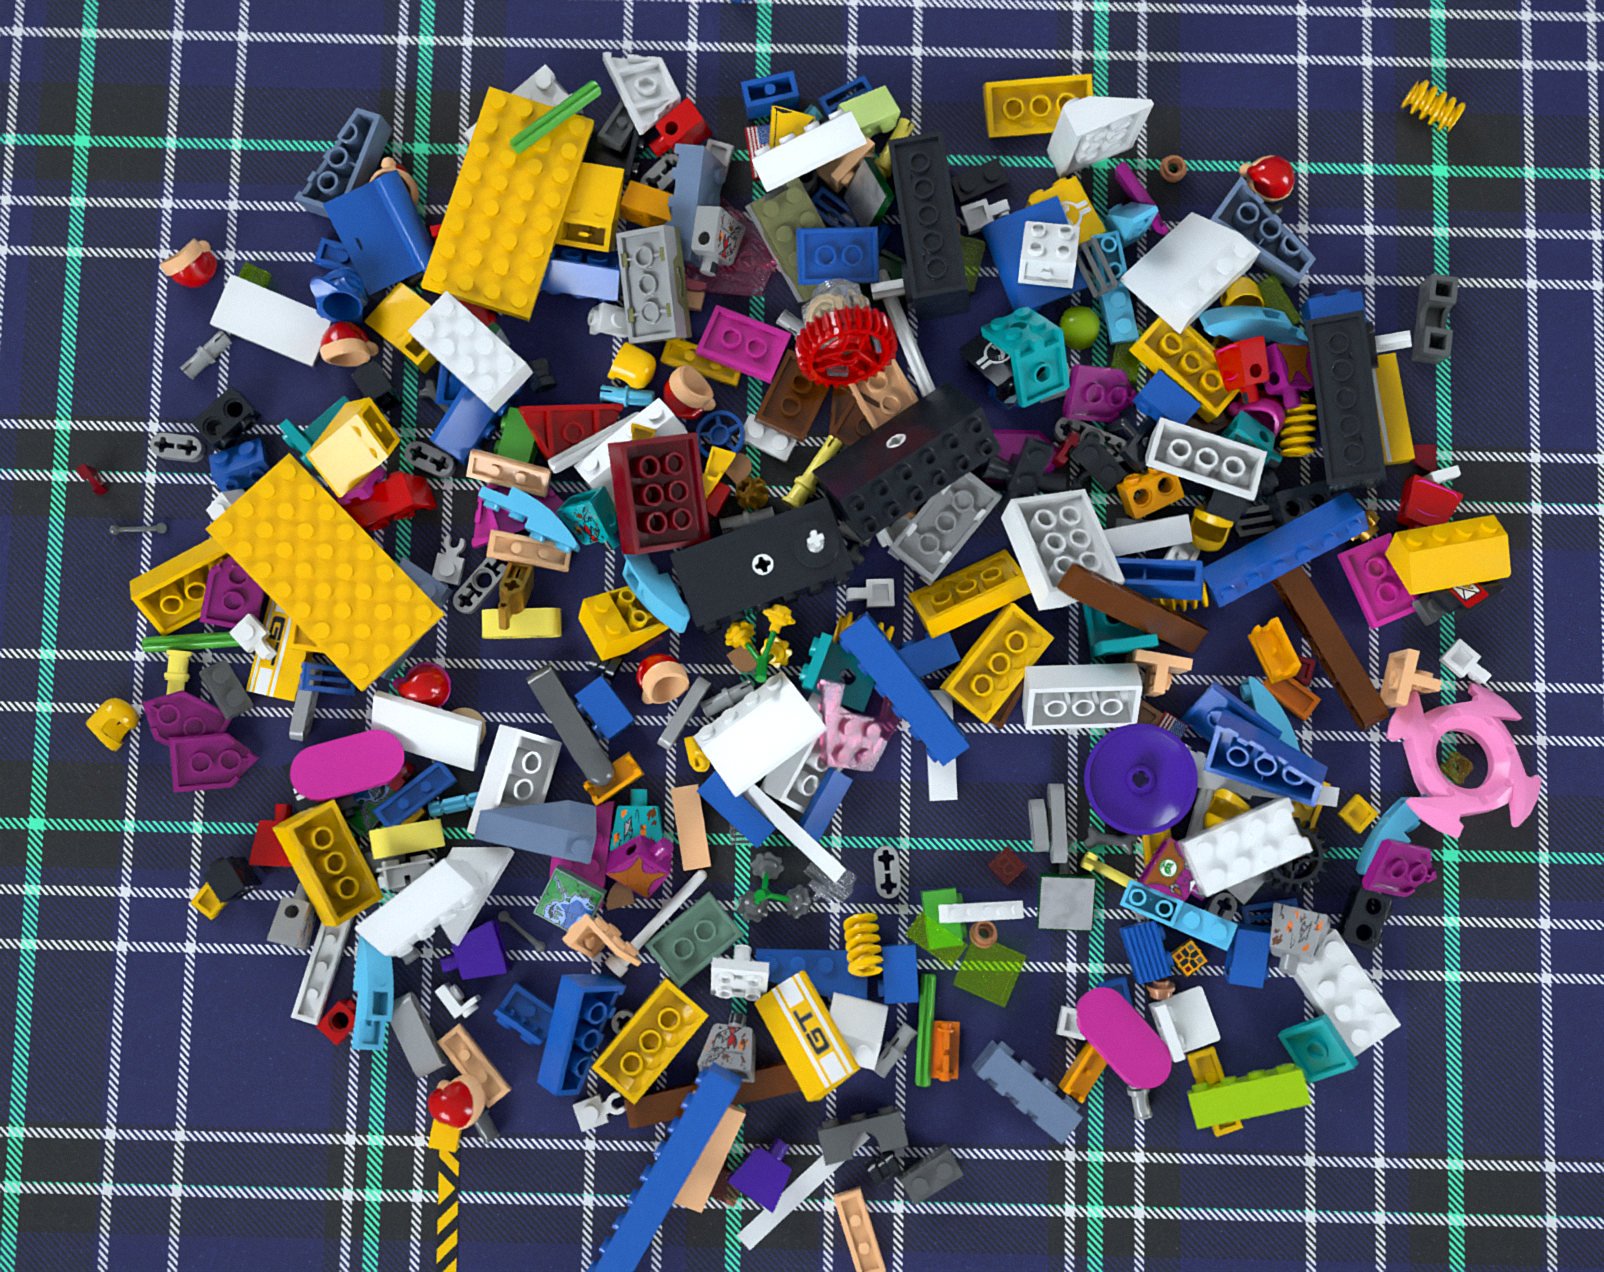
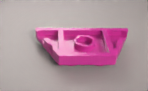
(489, 519)
(596, 870)

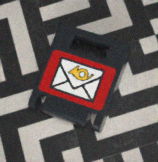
(1466, 597)

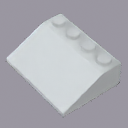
(1095, 130)
(1190, 269)
(1053, 533)
(759, 733)

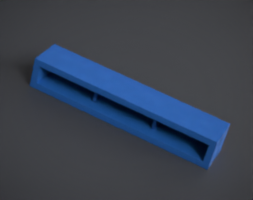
(1284, 549)
(1164, 577)
(904, 688)

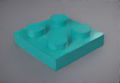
(1318, 1048)

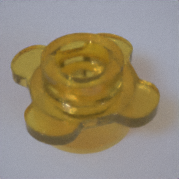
(1465, 767)

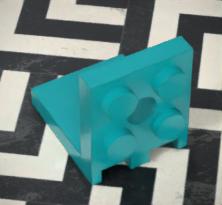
(1031, 345)
(304, 439)
(1114, 638)
(827, 664)

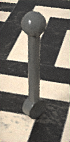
(160, 528)
(504, 916)

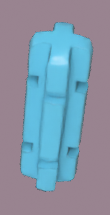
(452, 804)

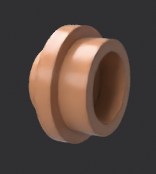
(1174, 161)
(986, 927)
(1161, 988)

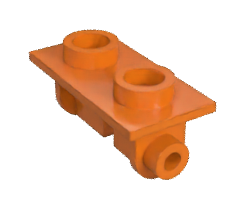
(945, 1050)

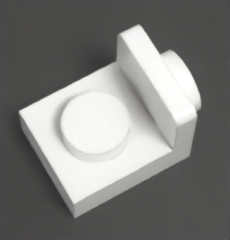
(452, 999)

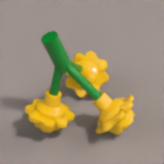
(774, 650)

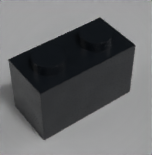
(378, 386)
(231, 878)

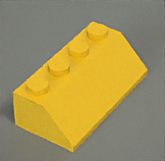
(1450, 554)
(176, 589)
(328, 863)

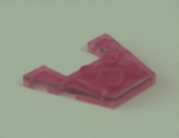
(748, 273)
(852, 738)

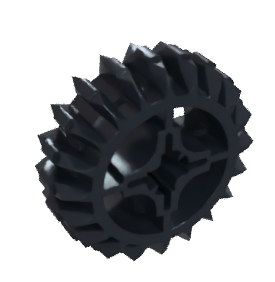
(1315, 861)

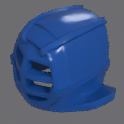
(340, 296)

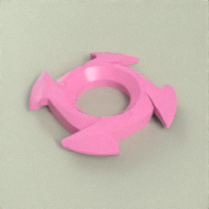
(1481, 720)

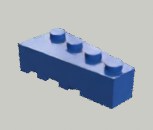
(1263, 761)
(576, 1030)

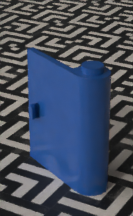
(381, 231)
(1005, 243)

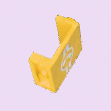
(1075, 206)

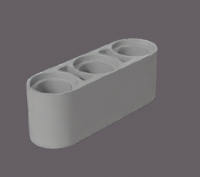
(416, 1036)

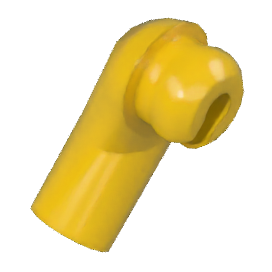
(696, 756)

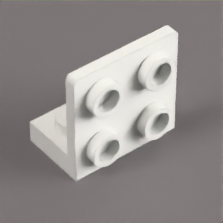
(1049, 254)
(1184, 1022)

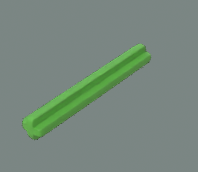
(555, 117)
(188, 642)
(925, 1030)

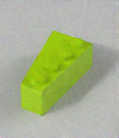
(1249, 1095)

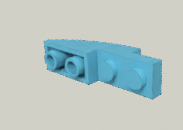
(1116, 304)
(1252, 321)
(541, 521)
(656, 591)
(1265, 704)
(1391, 825)
(1178, 914)
(375, 996)

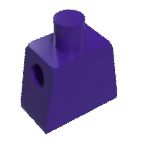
(479, 953)
(762, 1174)

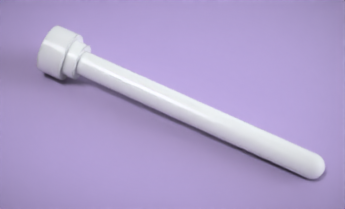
(618, 964)

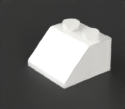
(861, 1026)

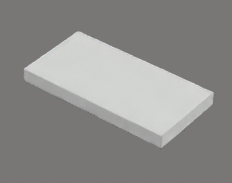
(270, 320)
(428, 730)

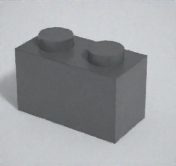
(930, 1174)

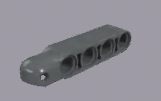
(571, 726)

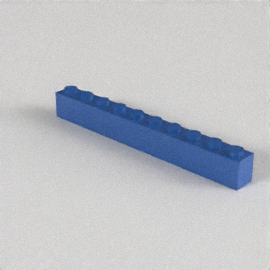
(669, 1172)

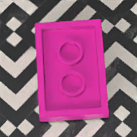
(743, 344)
(1376, 582)

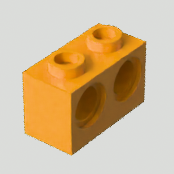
(1151, 496)

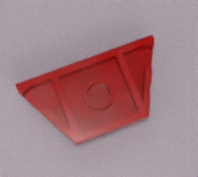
(564, 426)

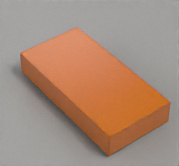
(1293, 697)

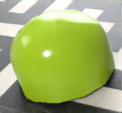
(1080, 327)

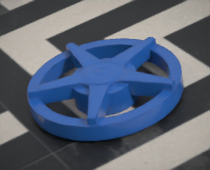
(720, 434)

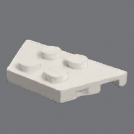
(644, 88)
(488, 866)

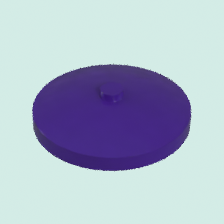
(1141, 779)

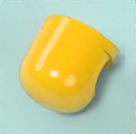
(1242, 293)
(633, 366)
(1208, 530)
(106, 720)
(1223, 807)

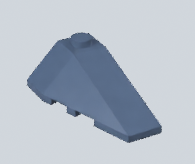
(553, 829)

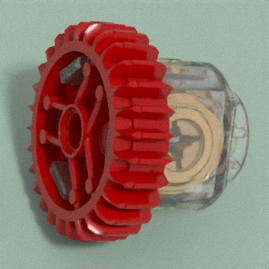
(843, 336)

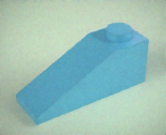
(1130, 220)

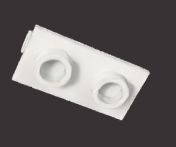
(394, 872)

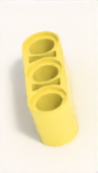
(527, 624)
(406, 838)

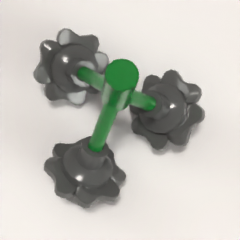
(755, 904)

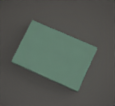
(694, 939)

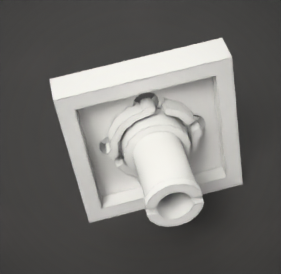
(739, 976)

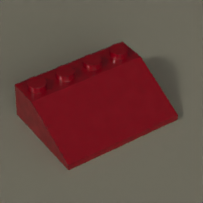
(659, 493)

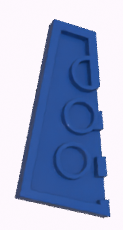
(824, 967)

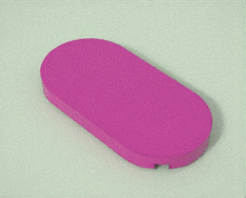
(347, 765)
(1123, 1038)

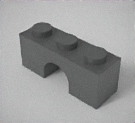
(1431, 338)
(884, 1125)

